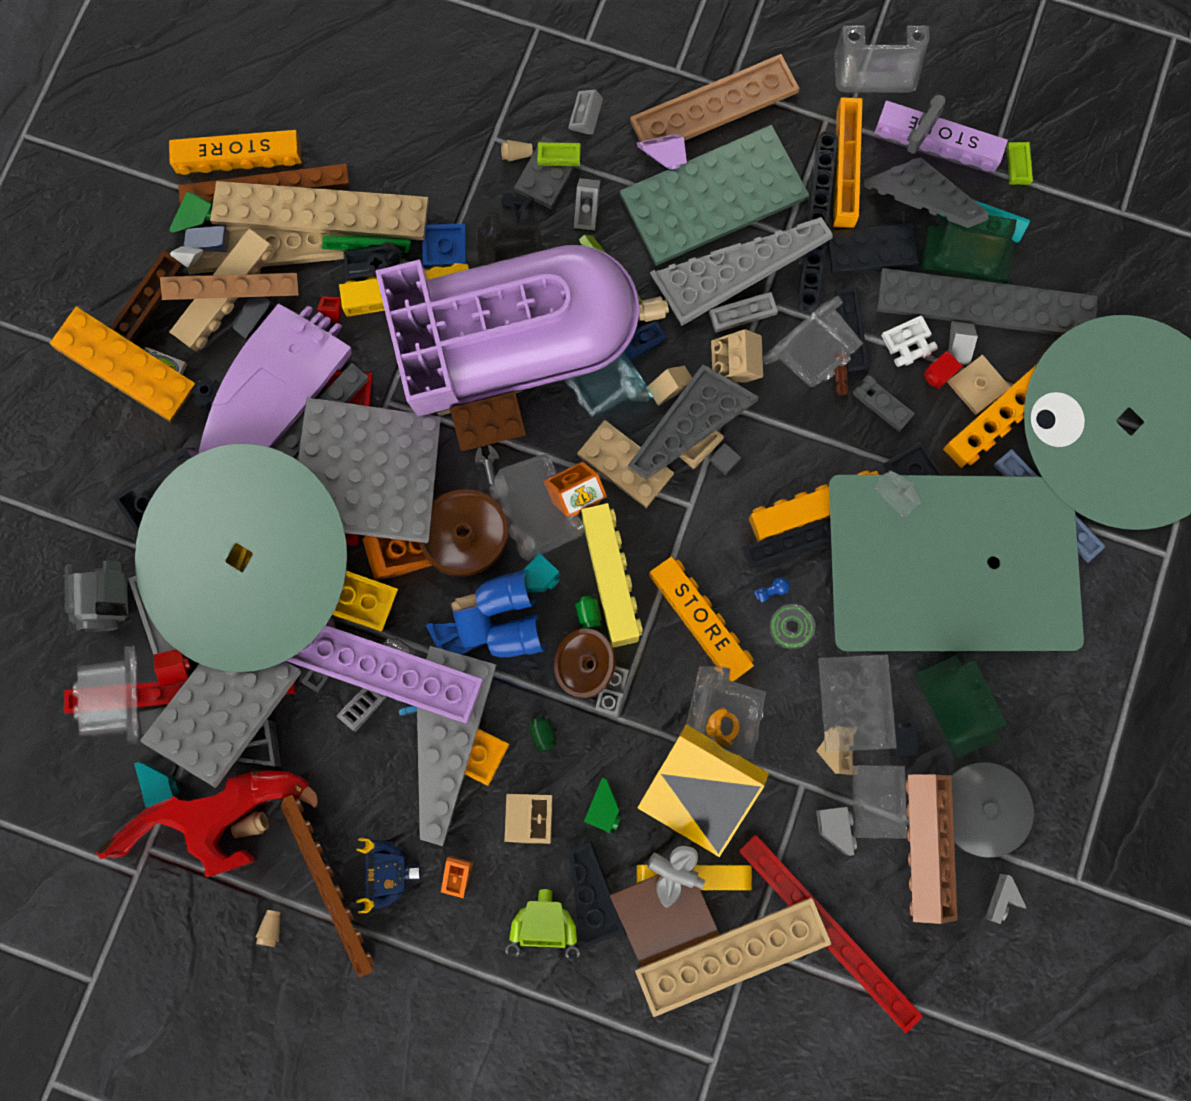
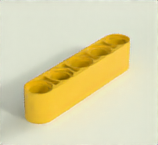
(715, 876)

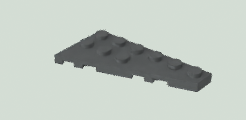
(923, 186)
(698, 412)

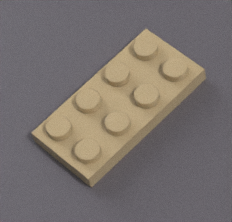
(611, 453)

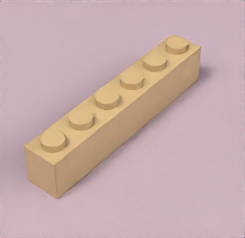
(206, 314)

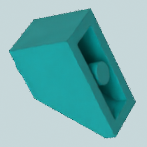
(541, 575)
(156, 784)

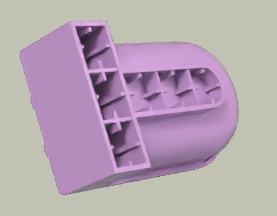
(506, 324)

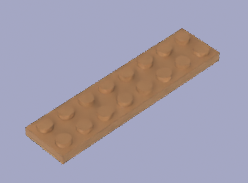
(718, 102)

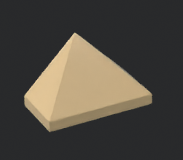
(839, 762)

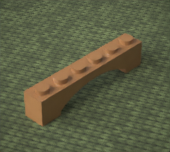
(228, 286)

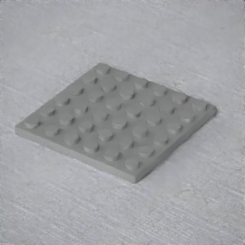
(373, 466)

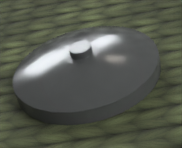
(990, 809)

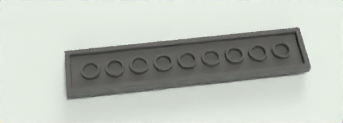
(983, 302)

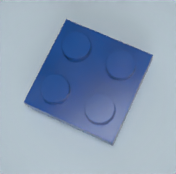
(444, 245)

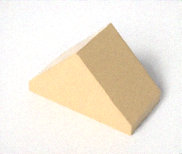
(669, 384)

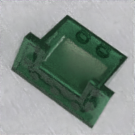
(972, 252)
(961, 704)

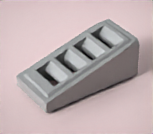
(354, 726)

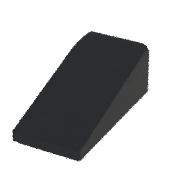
(252, 316)

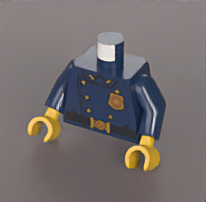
(385, 874)

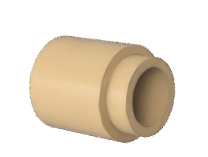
(652, 309)

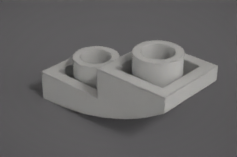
(611, 696)

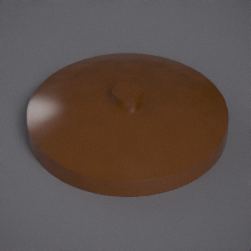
(465, 533)

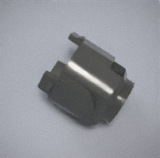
(96, 598)

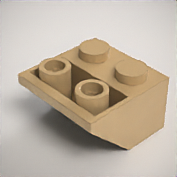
(738, 356)
(528, 818)

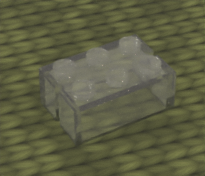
(879, 801)

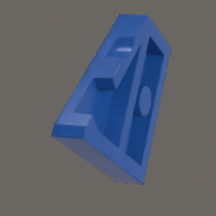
(447, 638)

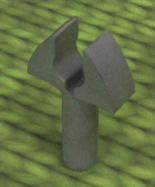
(488, 463)

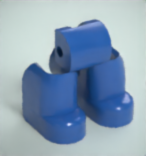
(503, 639)

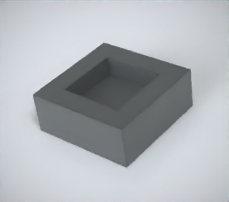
(725, 458)

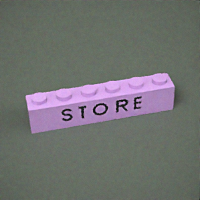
(945, 138)

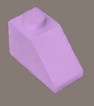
(666, 150)

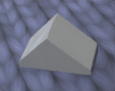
(962, 341)

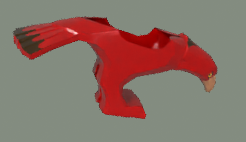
(207, 818)

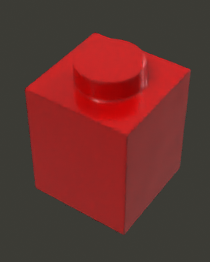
(942, 370)
(171, 667)

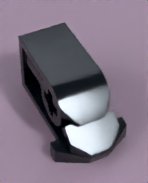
(364, 262)

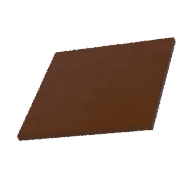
(662, 930)

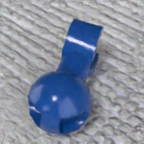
(780, 586)

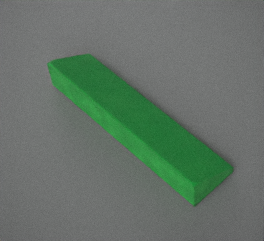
(351, 242)

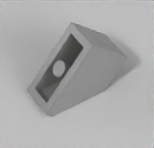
(587, 204)

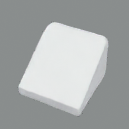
(187, 255)

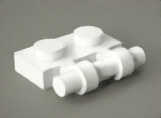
(906, 335)

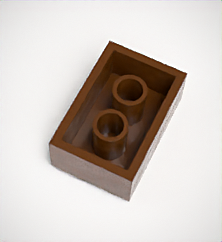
(487, 421)

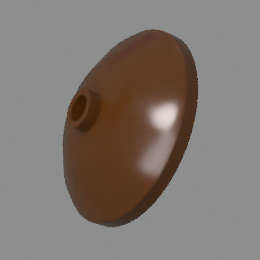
(574, 662)

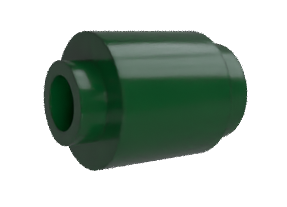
(542, 734)

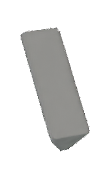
(586, 111)

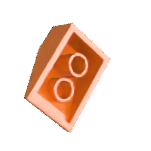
(393, 557)

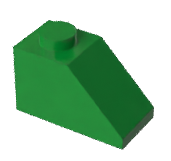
(192, 212)
(603, 809)

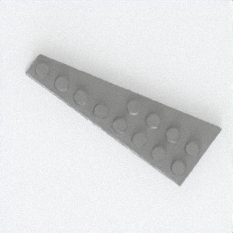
(712, 279)

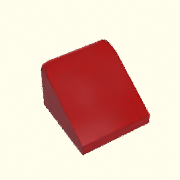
(331, 308)

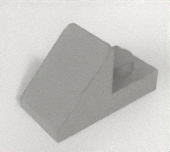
(1004, 893)

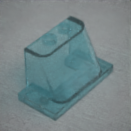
(609, 386)

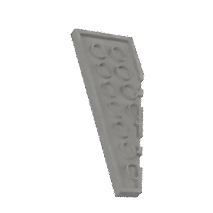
(446, 749)

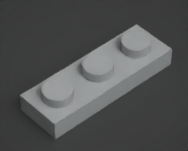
(743, 312)

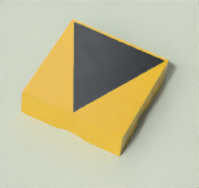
(703, 790)

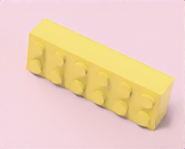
(610, 575)

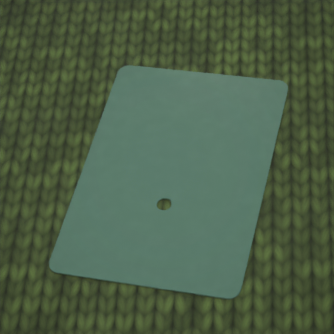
(928, 575)

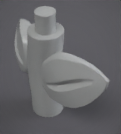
(675, 873)

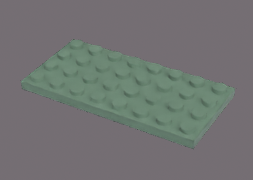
(714, 195)

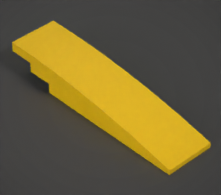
(360, 601)

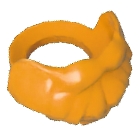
(714, 724)

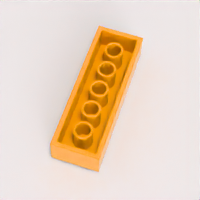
(122, 364)

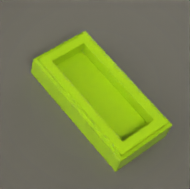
(558, 154)
(1019, 163)

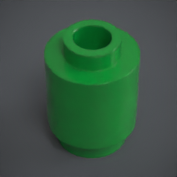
(588, 612)

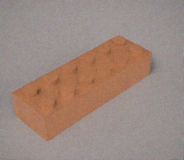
(931, 849)

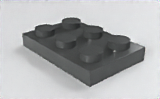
(543, 182)

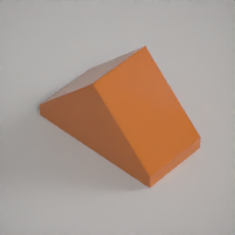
(456, 876)

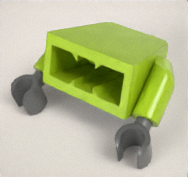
(543, 925)

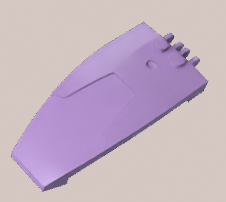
(273, 378)

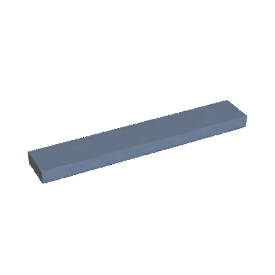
(1087, 542)

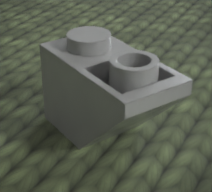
(835, 827)

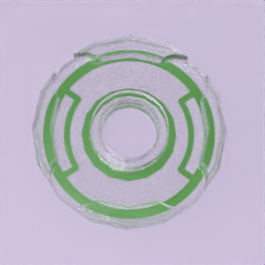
(786, 638)

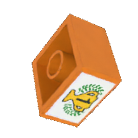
(575, 489)

